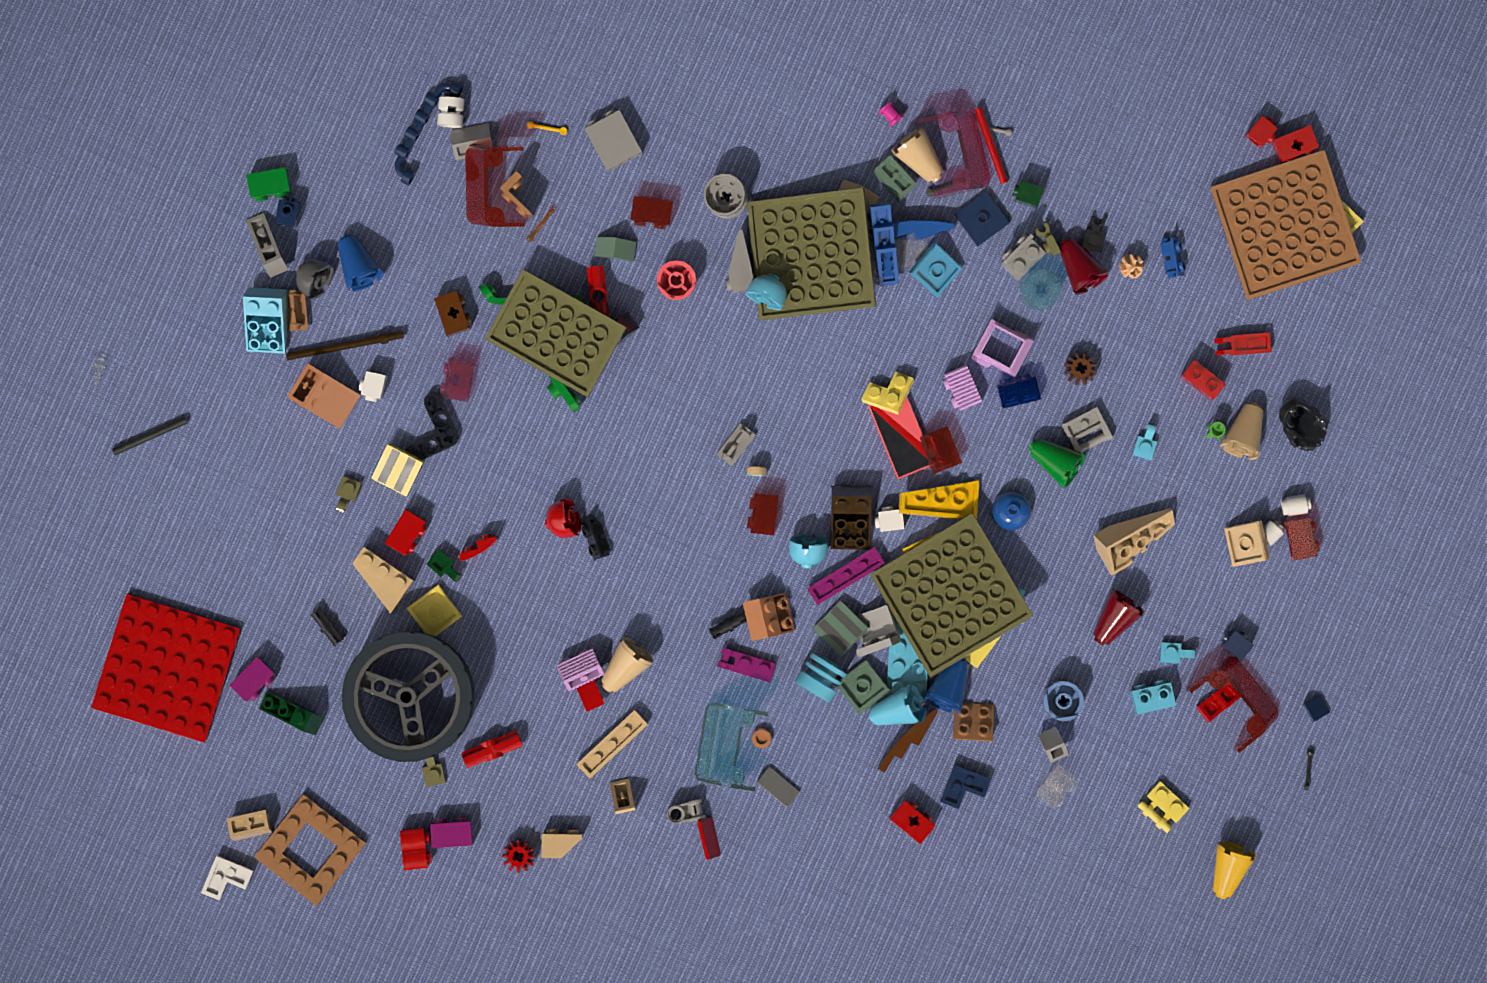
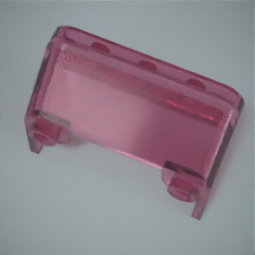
(976, 174)

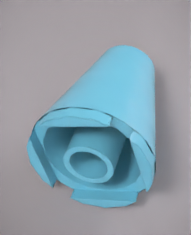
(899, 708)

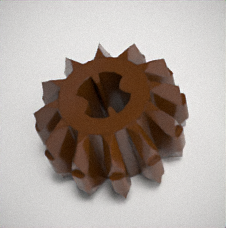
(1077, 374)

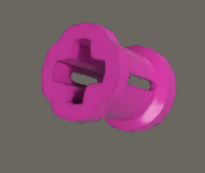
(891, 114)

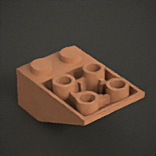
(323, 396)

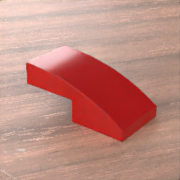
(590, 695)
(1217, 702)

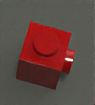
(1262, 132)

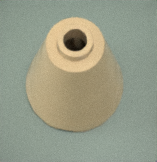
(919, 155)
(1245, 433)
(625, 665)

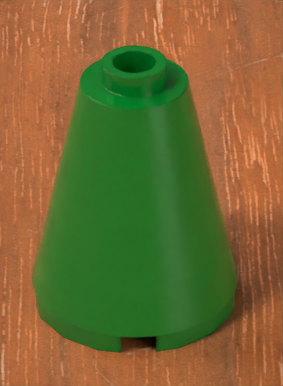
(1057, 460)

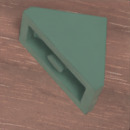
(615, 248)

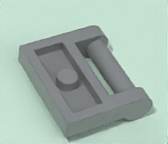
(1084, 425)

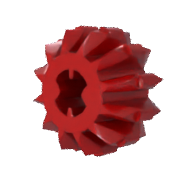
(521, 849)

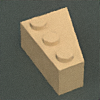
(383, 578)

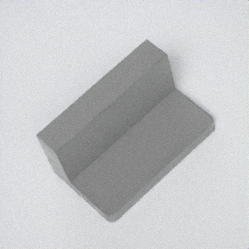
(466, 137)

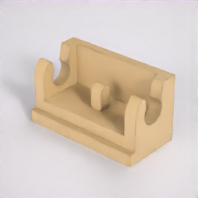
(249, 825)

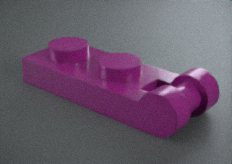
(747, 665)

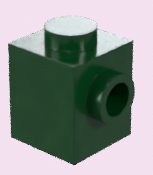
(1028, 194)

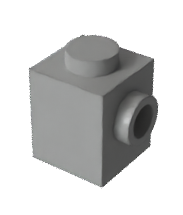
(1050, 741)

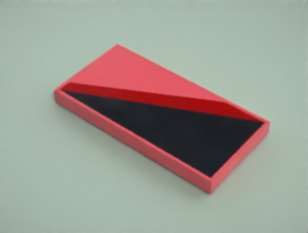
(901, 439)

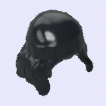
(1302, 424)

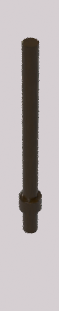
(382, 338)

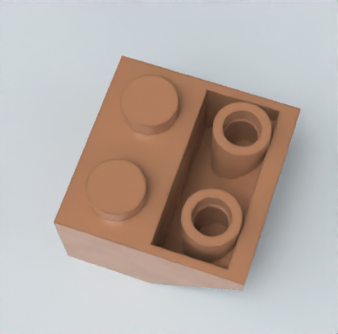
(768, 616)

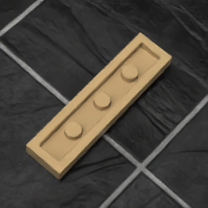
(612, 744)

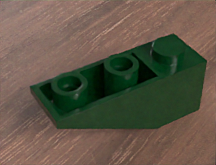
(291, 713)

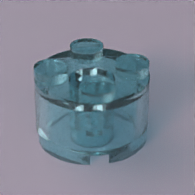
(1051, 289)

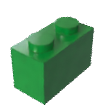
(269, 184)

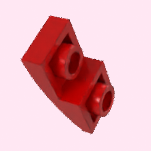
(484, 544)

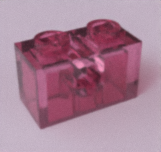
(461, 391)

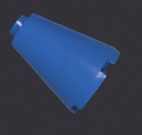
(357, 264)
(949, 688)

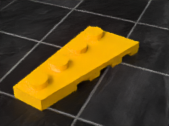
(945, 501)

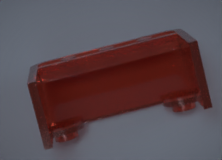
(477, 161)
(1233, 672)

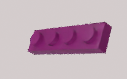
(846, 576)

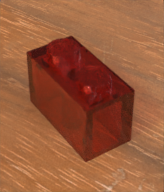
(651, 212)
(940, 450)
(763, 514)
(1301, 538)

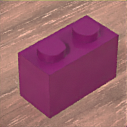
(252, 679)
(451, 833)

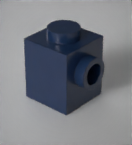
(288, 212)
(1237, 644)

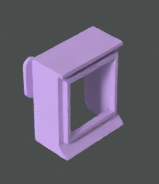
(987, 361)

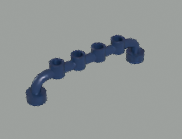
(413, 134)

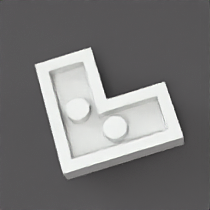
(224, 872)

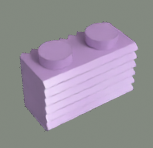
(962, 388)
(580, 669)

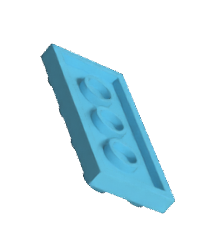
(904, 666)

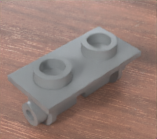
(736, 444)

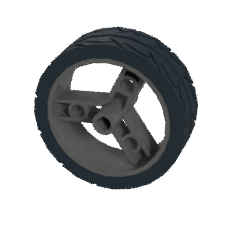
(416, 744)

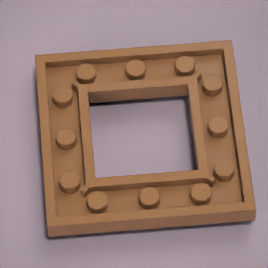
(310, 812)

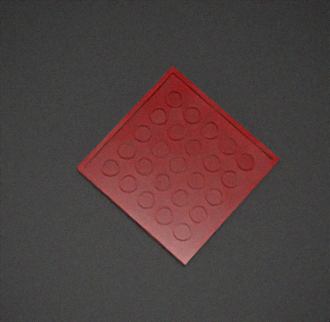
(165, 668)

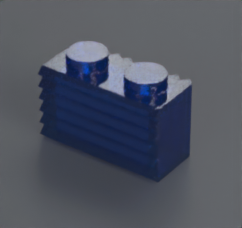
(1018, 392)

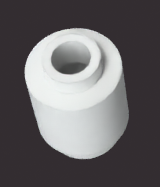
(1295, 505)
(1272, 532)

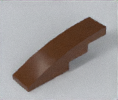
(913, 734)

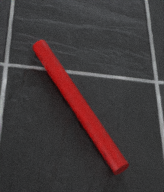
(991, 145)

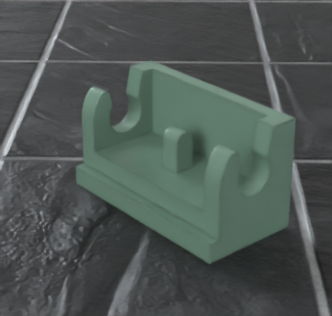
(894, 178)

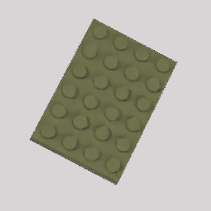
(555, 333)

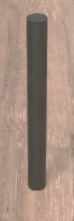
(149, 436)

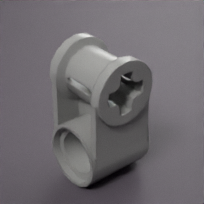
(687, 811)

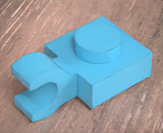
(1145, 445)
(1172, 653)

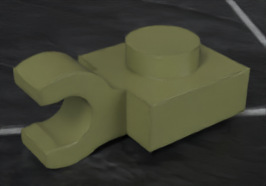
(1050, 245)
(347, 491)
(433, 773)

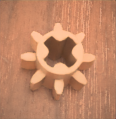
(1131, 266)

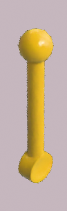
(563, 131)

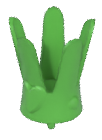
(1216, 429)

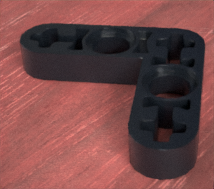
(439, 437)

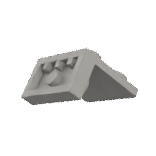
(1023, 258)
(881, 630)

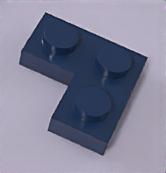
(961, 781)

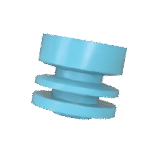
(821, 677)

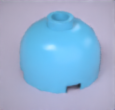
(768, 291)
(808, 550)

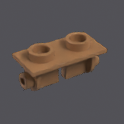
(297, 311)

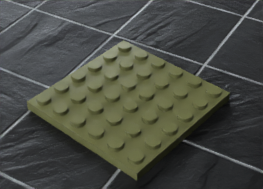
(817, 251)
(951, 595)

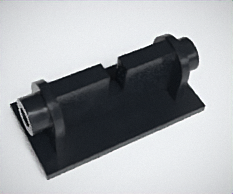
(591, 530)

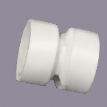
(450, 119)

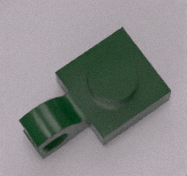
(442, 564)

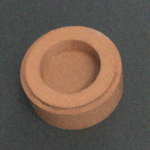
(761, 738)

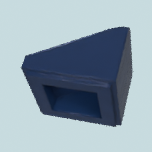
(1316, 708)

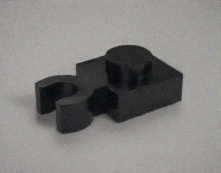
(1093, 237)

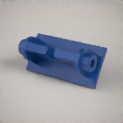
(1173, 249)

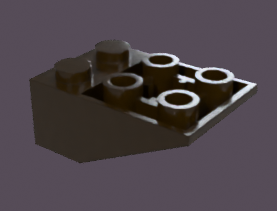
(850, 517)

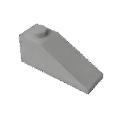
(266, 245)
(740, 269)

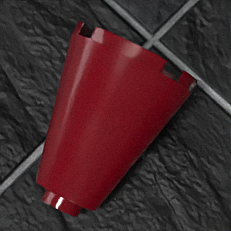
(1081, 267)
(1116, 617)

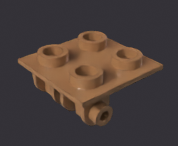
(974, 722)

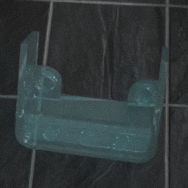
(721, 743)

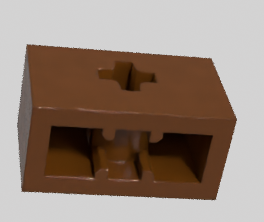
(453, 325)

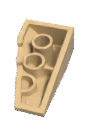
(1124, 540)

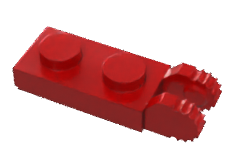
(1245, 344)

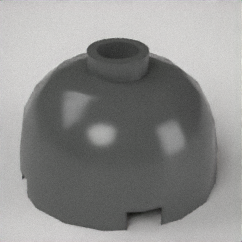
(313, 276)

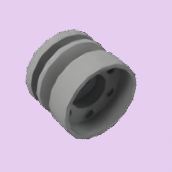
(715, 191)

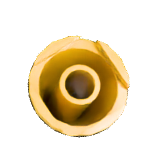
(1230, 868)

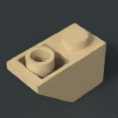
(558, 844)

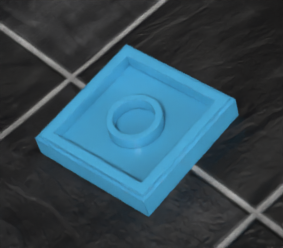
(935, 270)

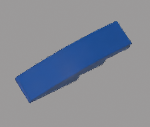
(921, 229)
(884, 244)

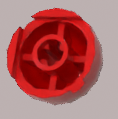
(562, 519)

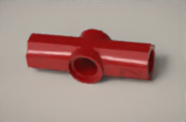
(596, 283)
(491, 749)

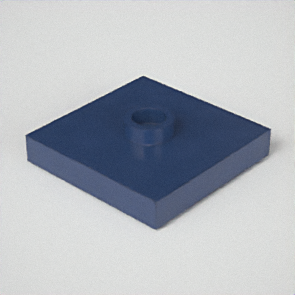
(981, 219)

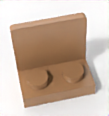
(512, 185)

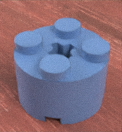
(1053, 694)

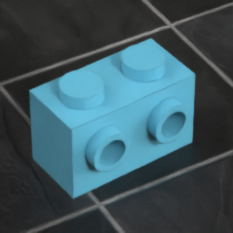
(1153, 697)

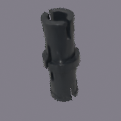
(728, 624)
(326, 626)

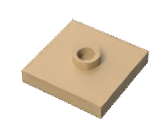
(1247, 543)

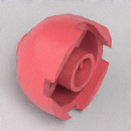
(676, 280)

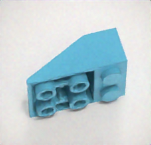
(266, 319)

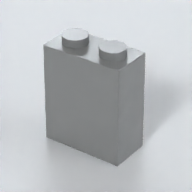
(613, 140)

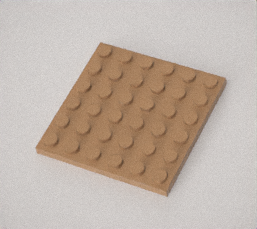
(1285, 225)

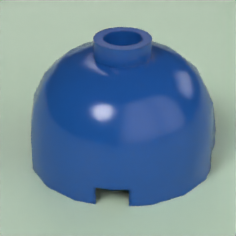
(1011, 510)

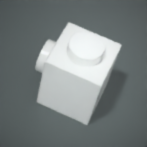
(373, 386)
(889, 520)

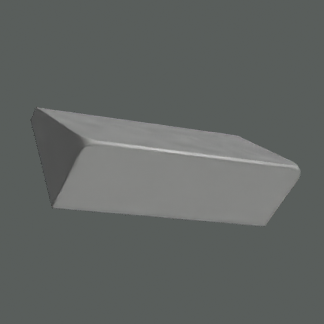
(778, 787)

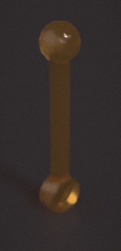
(530, 238)

